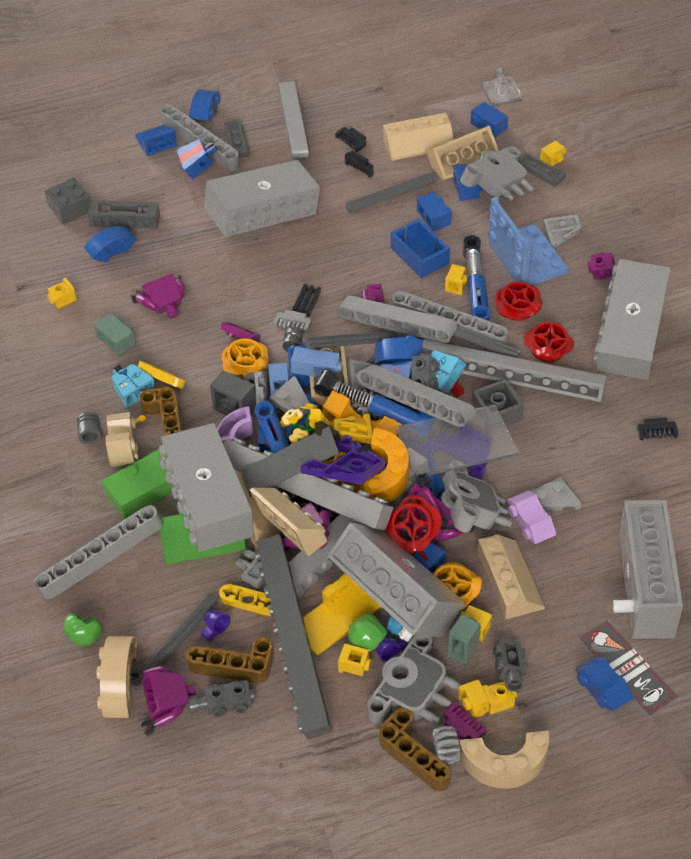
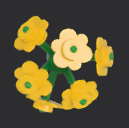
(291, 418)

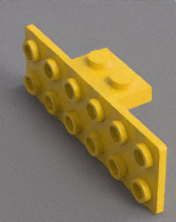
(341, 605)

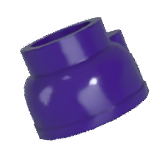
(217, 623)
(390, 648)

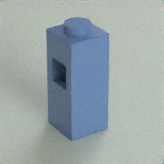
(313, 362)
(278, 377)

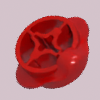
(518, 301)
(538, 338)
(433, 522)

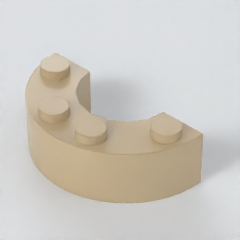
(120, 441)
(115, 675)
(504, 770)

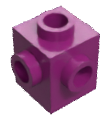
(601, 265)

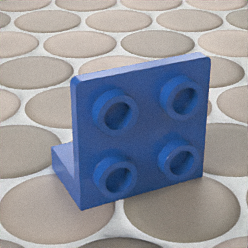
(156, 139)

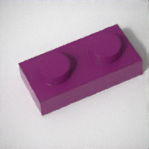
(234, 330)

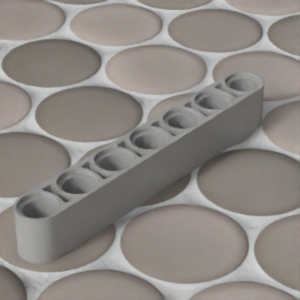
(293, 120)
(192, 131)
(397, 319)
(465, 320)
(417, 395)
(98, 552)

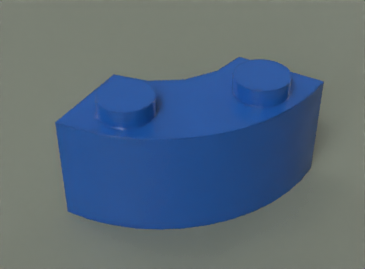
(204, 105)
(109, 242)
(397, 349)
(604, 683)

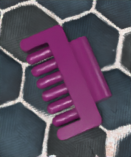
(373, 293)
(462, 728)

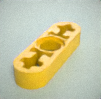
(162, 375)
(241, 593)

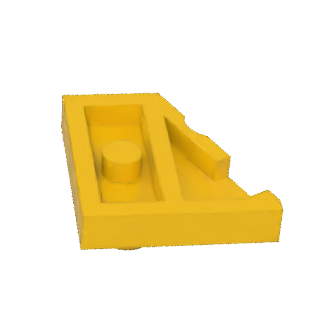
(357, 429)

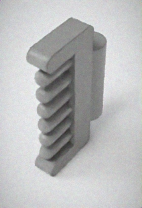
(293, 318)

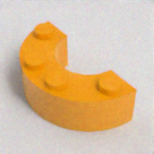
(339, 407)
(396, 475)

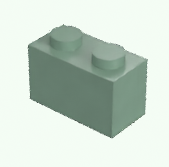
(115, 334)
(464, 639)

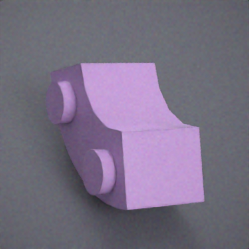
(236, 425)
(531, 517)

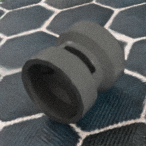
(292, 338)

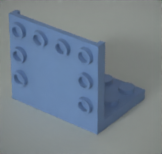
(523, 250)

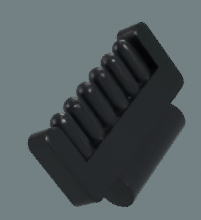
(352, 137)
(359, 162)
(657, 425)

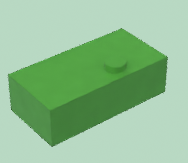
(137, 485)
(178, 545)

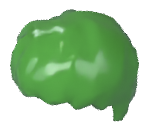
(82, 631)
(366, 632)

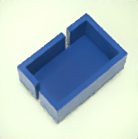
(421, 249)

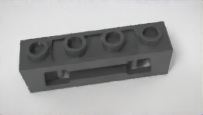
(124, 214)

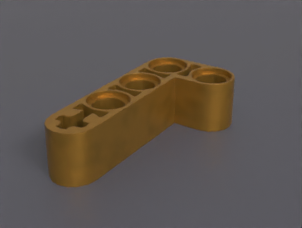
(162, 401)
(202, 660)
(434, 773)

